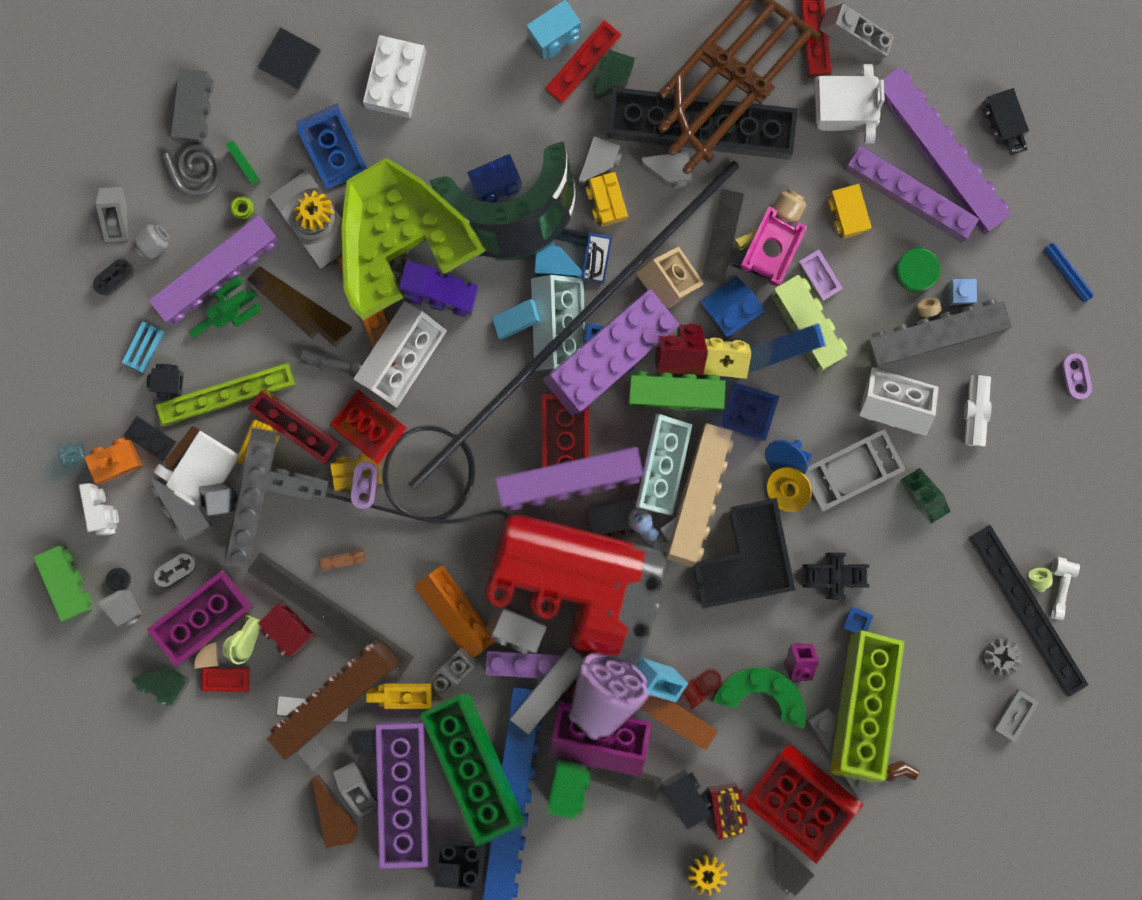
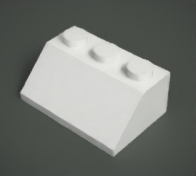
(899, 401)

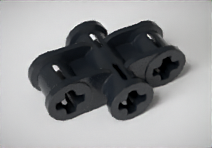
(835, 576)

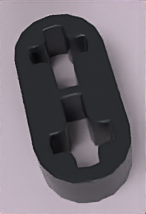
(109, 273)

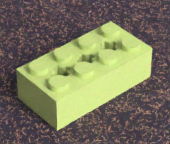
(802, 311)

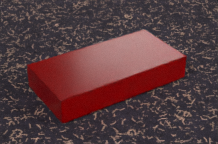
(225, 679)

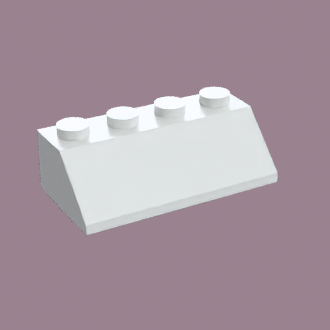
(409, 343)

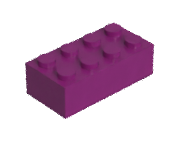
(200, 618)
(620, 752)

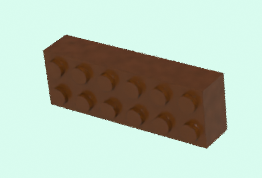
(329, 703)

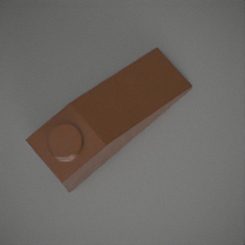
(334, 818)

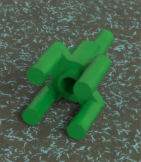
(227, 309)

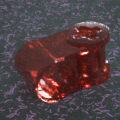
(700, 688)

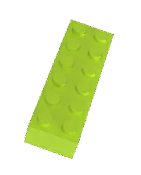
(867, 707)

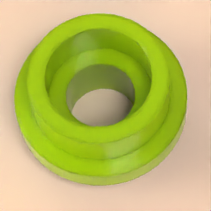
(235, 208)

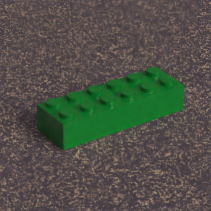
(473, 769)

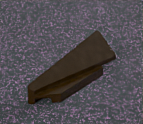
(299, 308)

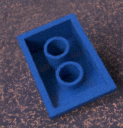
(331, 145)

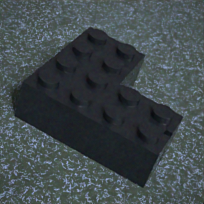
(759, 565)

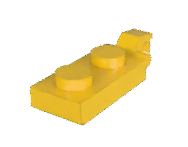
(401, 696)

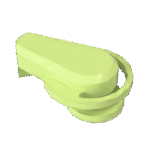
(242, 642)

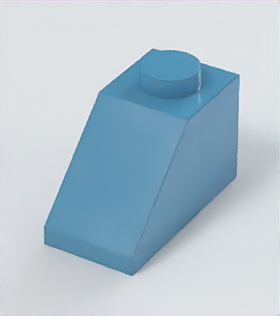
(555, 262)

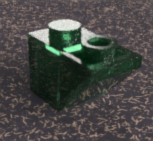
(615, 73)
(926, 495)
(165, 684)

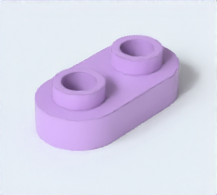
(1079, 376)
(365, 485)

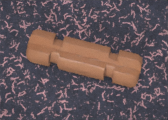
(342, 560)

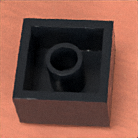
(686, 799)

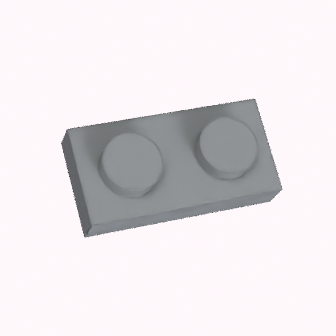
(1016, 715)

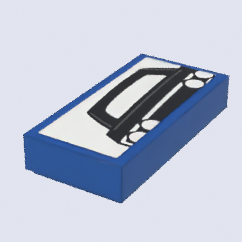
(596, 257)

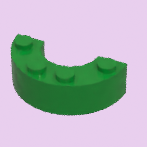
(763, 680)

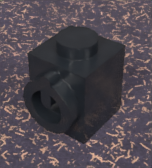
(165, 380)

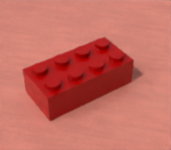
(563, 436)

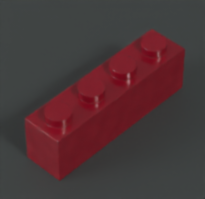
(294, 426)

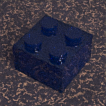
(495, 180)
(749, 412)

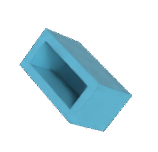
(662, 680)

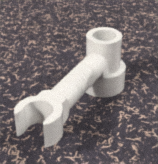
(1066, 570)

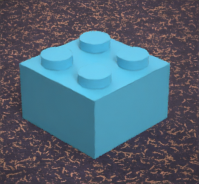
(554, 30)

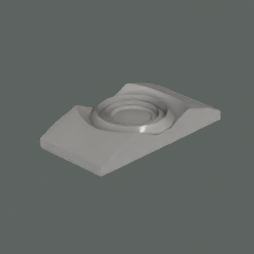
(322, 245)
(853, 470)

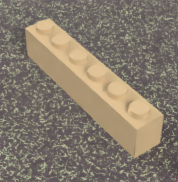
(699, 494)

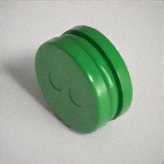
(917, 270)

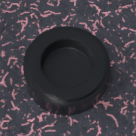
(118, 579)

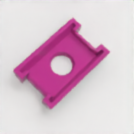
(785, 236)

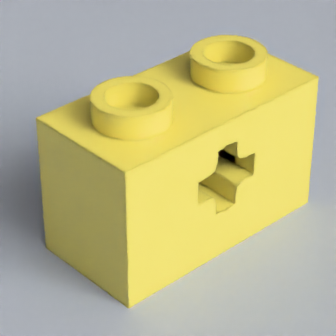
(736, 361)

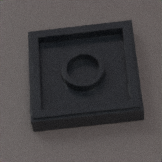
(289, 58)

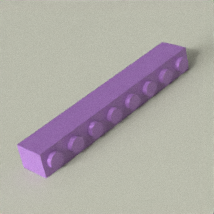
(943, 151)

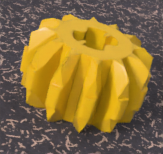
(308, 204)
(698, 875)

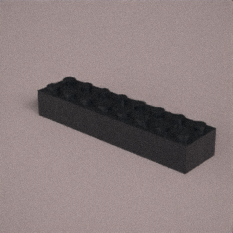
(757, 132)

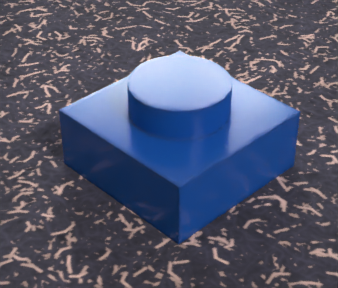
(857, 620)

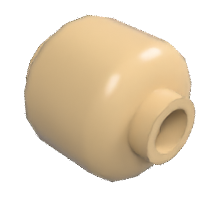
(789, 206)

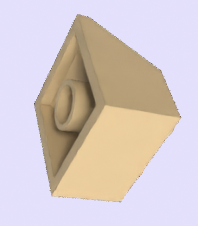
(670, 277)

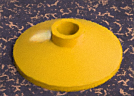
(789, 499)

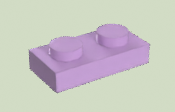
(820, 275)

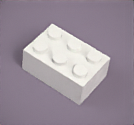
(394, 76)

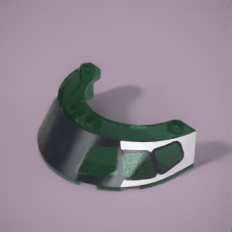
(525, 223)

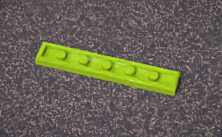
(224, 394)

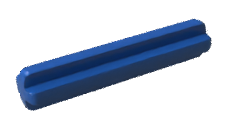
(1068, 272)

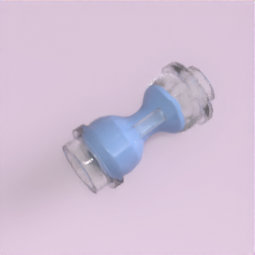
(641, 522)

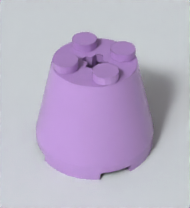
(606, 694)

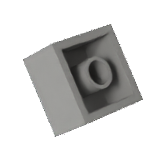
(515, 628)

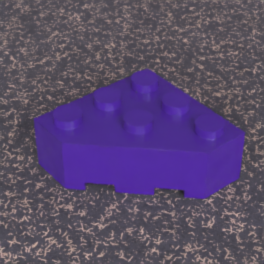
(428, 286)

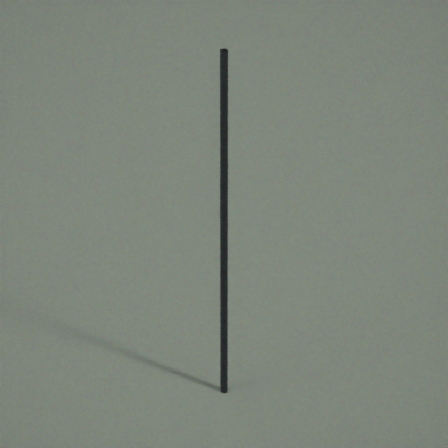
(571, 327)

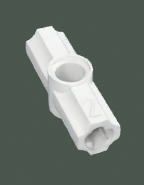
(977, 410)

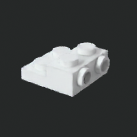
(98, 517)

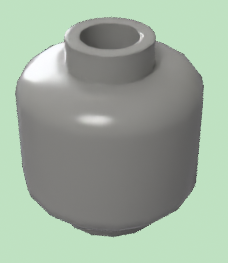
(151, 241)

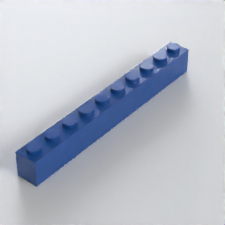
(517, 767)

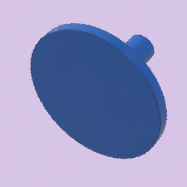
(787, 454)

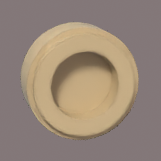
(929, 307)

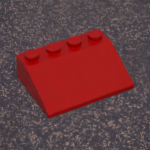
(803, 803)

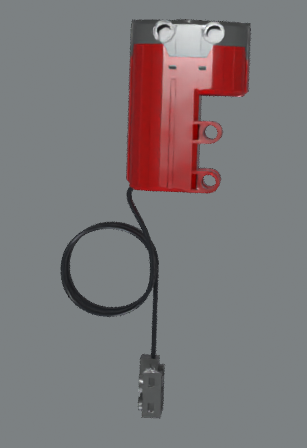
(608, 577)

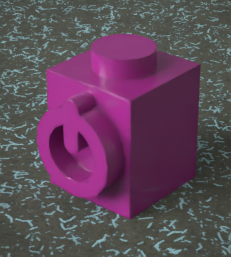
(801, 662)

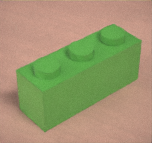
(63, 583)

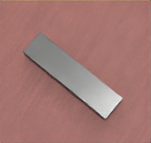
(548, 690)

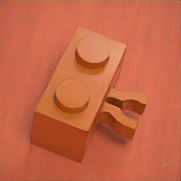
(113, 461)

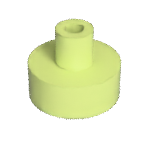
(1040, 579)

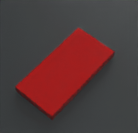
(368, 426)

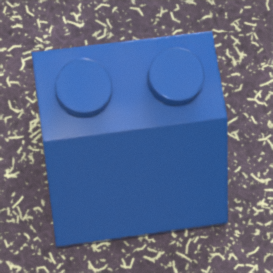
(732, 307)

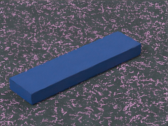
(786, 347)

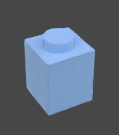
(962, 292)

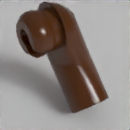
(899, 769)

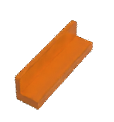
(454, 611)

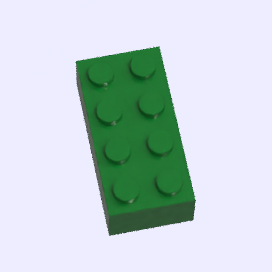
(567, 789)

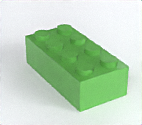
(676, 393)

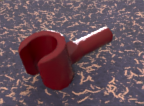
(566, 697)

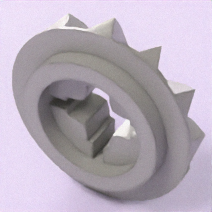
(998, 647)

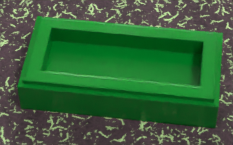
(243, 163)

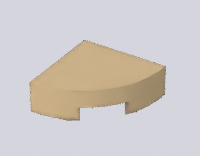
(207, 656)

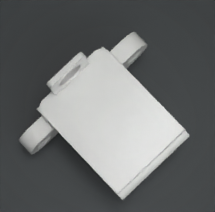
(850, 102)
(202, 465)

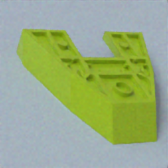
(387, 216)

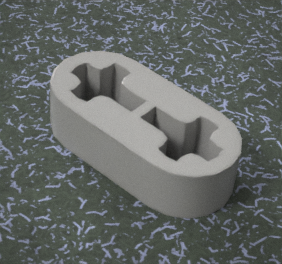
(178, 574)

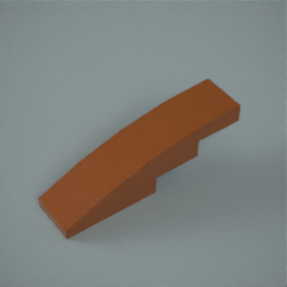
(680, 721)

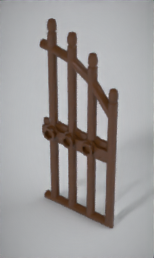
(733, 70)

